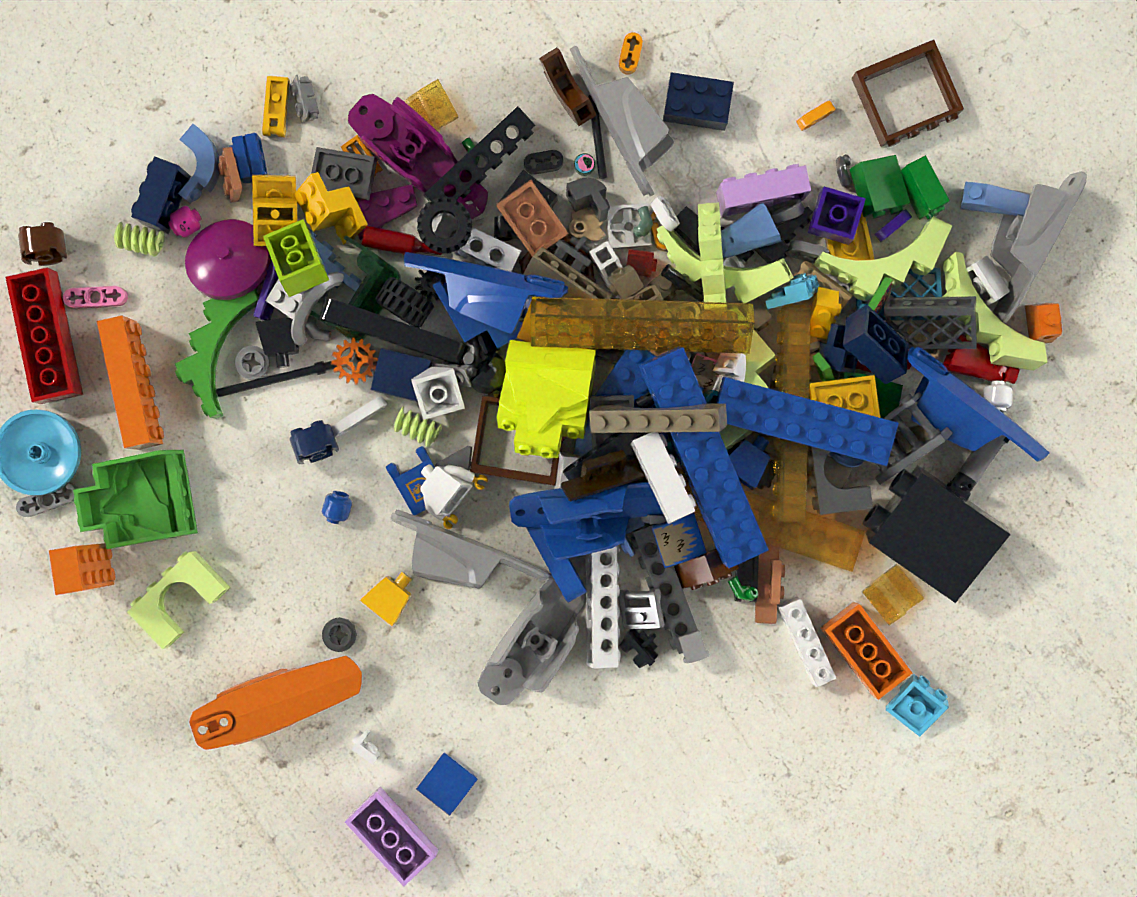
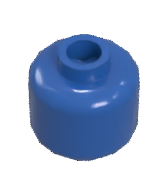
(336, 507)

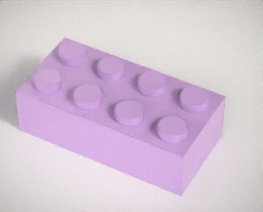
(768, 188)
(392, 836)

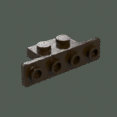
(603, 474)

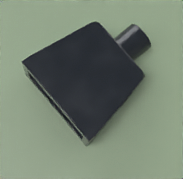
(277, 340)

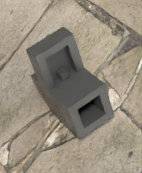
(586, 193)

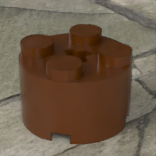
(42, 244)

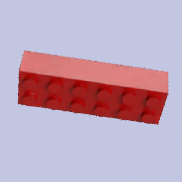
(44, 335)

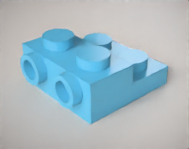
(798, 289)
(918, 704)

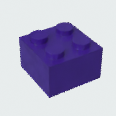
(836, 215)

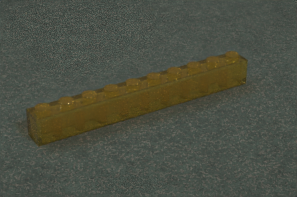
(794, 380)

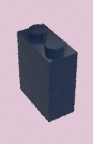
(395, 373)

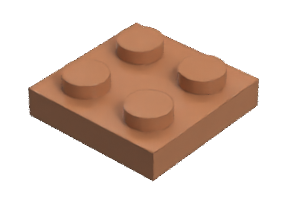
(228, 169)

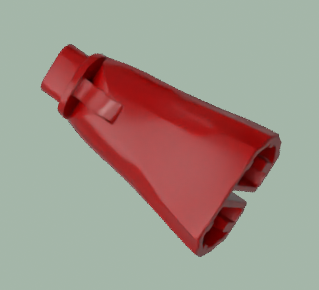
(978, 364)

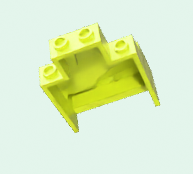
(545, 396)

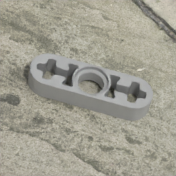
(57, 502)

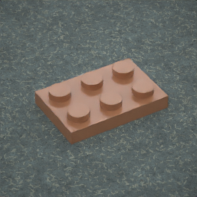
(532, 218)

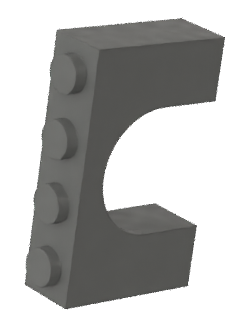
(830, 498)

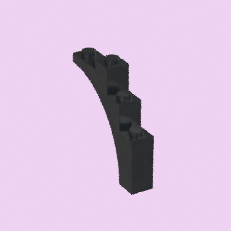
(689, 226)

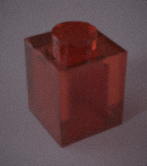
(642, 262)

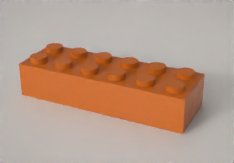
(130, 382)

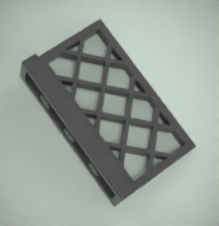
(931, 308)

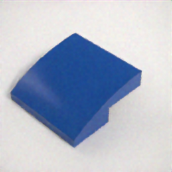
(446, 784)

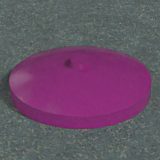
(225, 261)

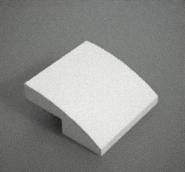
(730, 366)

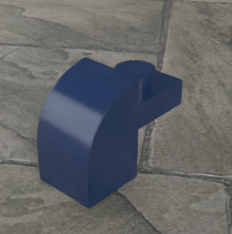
(835, 353)

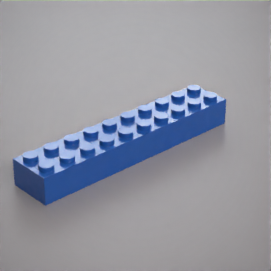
(705, 462)

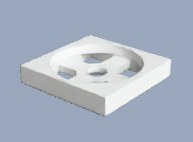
(619, 227)

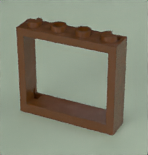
(943, 80)
(493, 399)

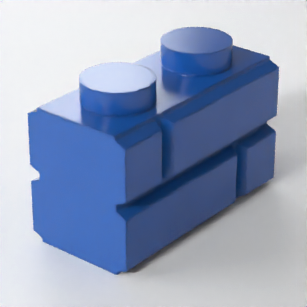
(249, 156)

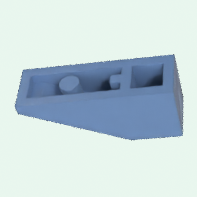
(993, 199)

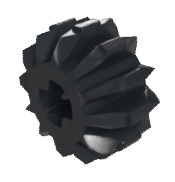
(425, 287)

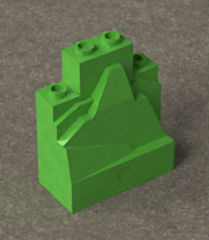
(138, 499)

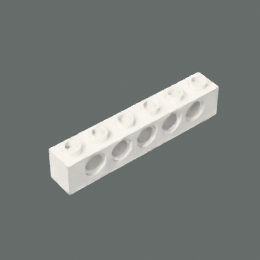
(596, 613)

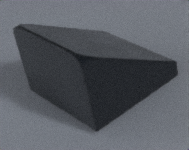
(487, 343)

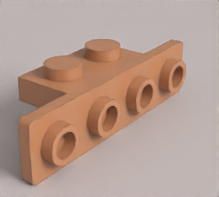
(769, 586)

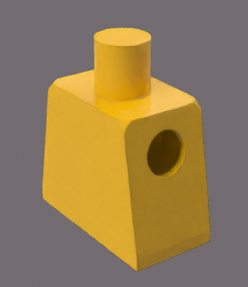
(388, 597)

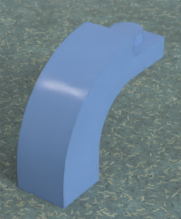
(207, 160)

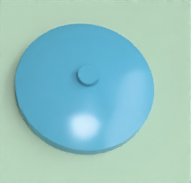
(38, 452)

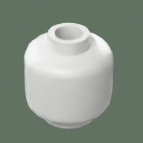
(999, 395)

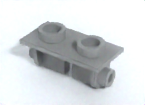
(301, 90)
(462, 373)

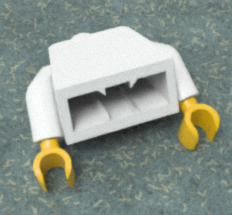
(446, 489)

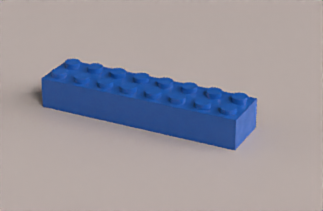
(807, 421)

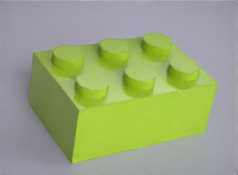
(296, 258)

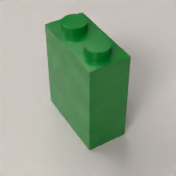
(881, 185)
(924, 188)

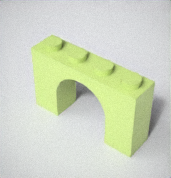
(150, 609)

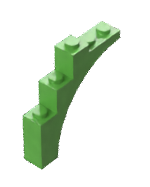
(208, 341)

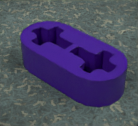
(893, 225)

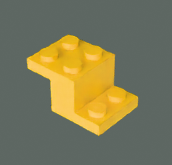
(272, 204)
(330, 208)

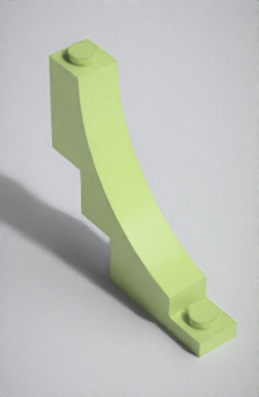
(758, 360)

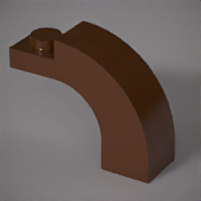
(565, 88)

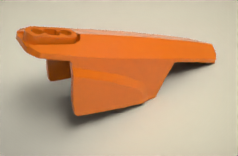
(274, 702)

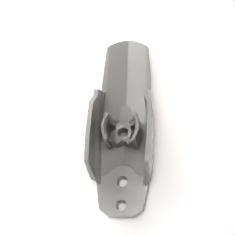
(631, 122)
(1026, 240)
(456, 558)
(534, 643)

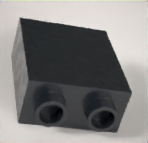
(934, 532)

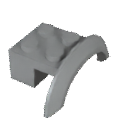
(300, 305)

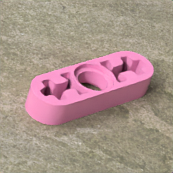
(110, 290)

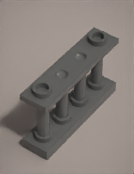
(918, 447)

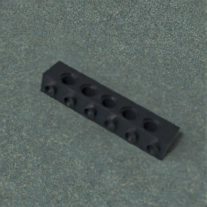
(516, 119)

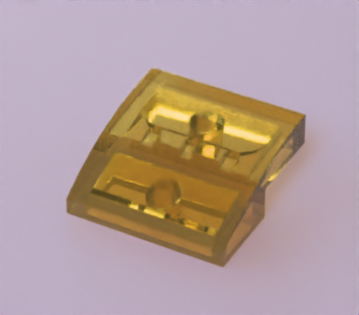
(433, 105)
(893, 594)

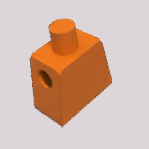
(1043, 321)

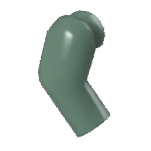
(645, 224)

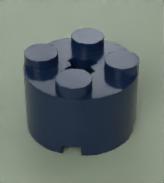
(313, 442)

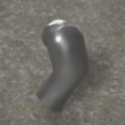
(842, 171)

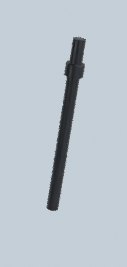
(318, 367)

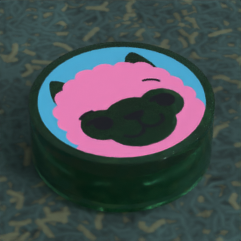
(584, 164)

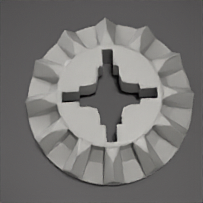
(246, 354)

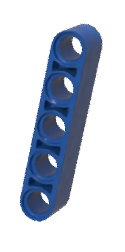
(561, 570)

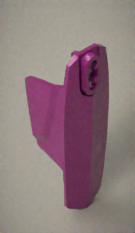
(410, 147)

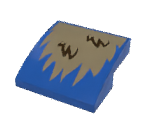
(679, 540)

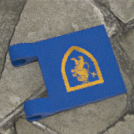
(411, 481)

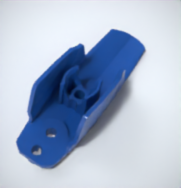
(488, 292)
(967, 414)
(585, 523)

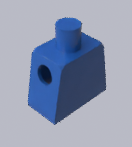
(750, 461)

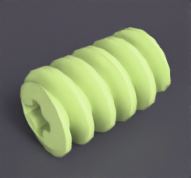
(138, 241)
(416, 427)

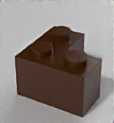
(703, 569)

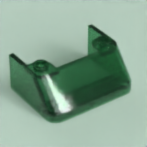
(377, 274)

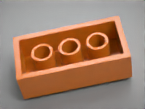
(81, 568)
(866, 650)

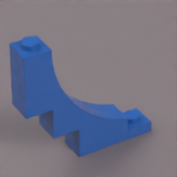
(470, 327)

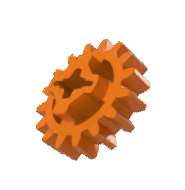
(344, 361)

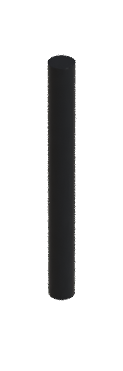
(598, 142)

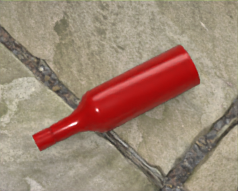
(393, 241)

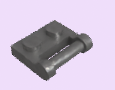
(641, 616)

